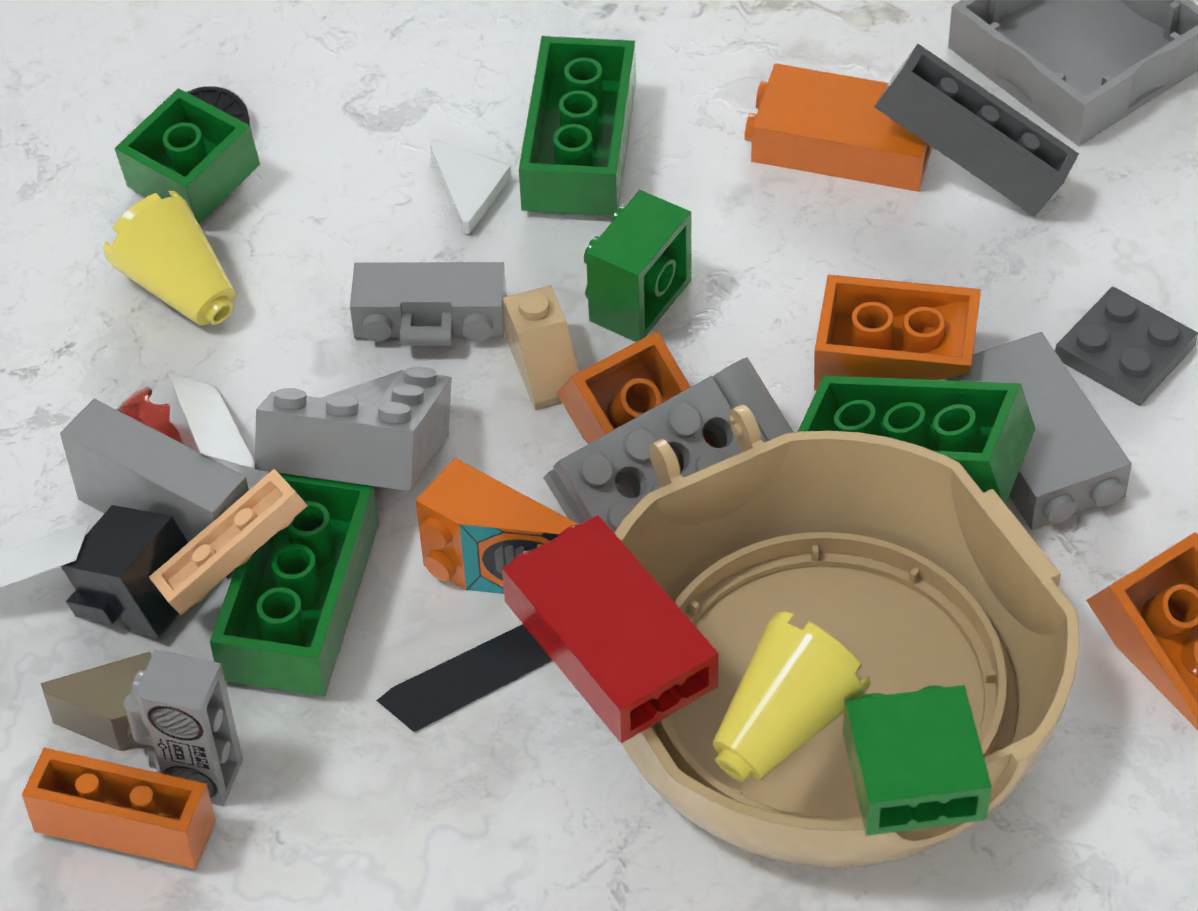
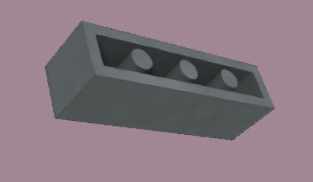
(976, 130)

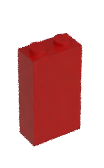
(610, 628)

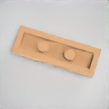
(228, 542)

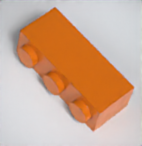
(119, 807)

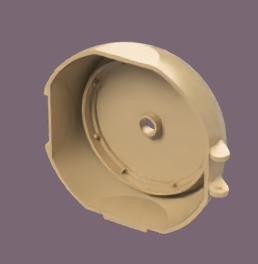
(893, 563)

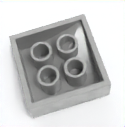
(360, 435)

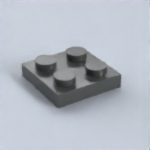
(1126, 345)

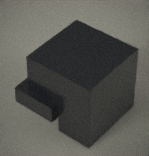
(116, 569)

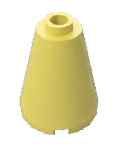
(171, 258)
(785, 697)

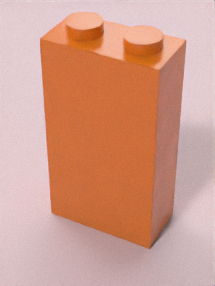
(832, 129)

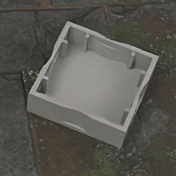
(1079, 59)

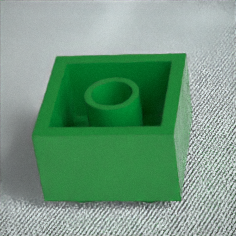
(188, 151)
(638, 265)

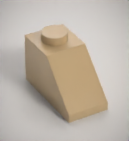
(539, 343)

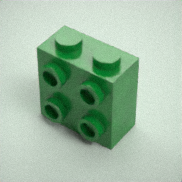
(916, 759)

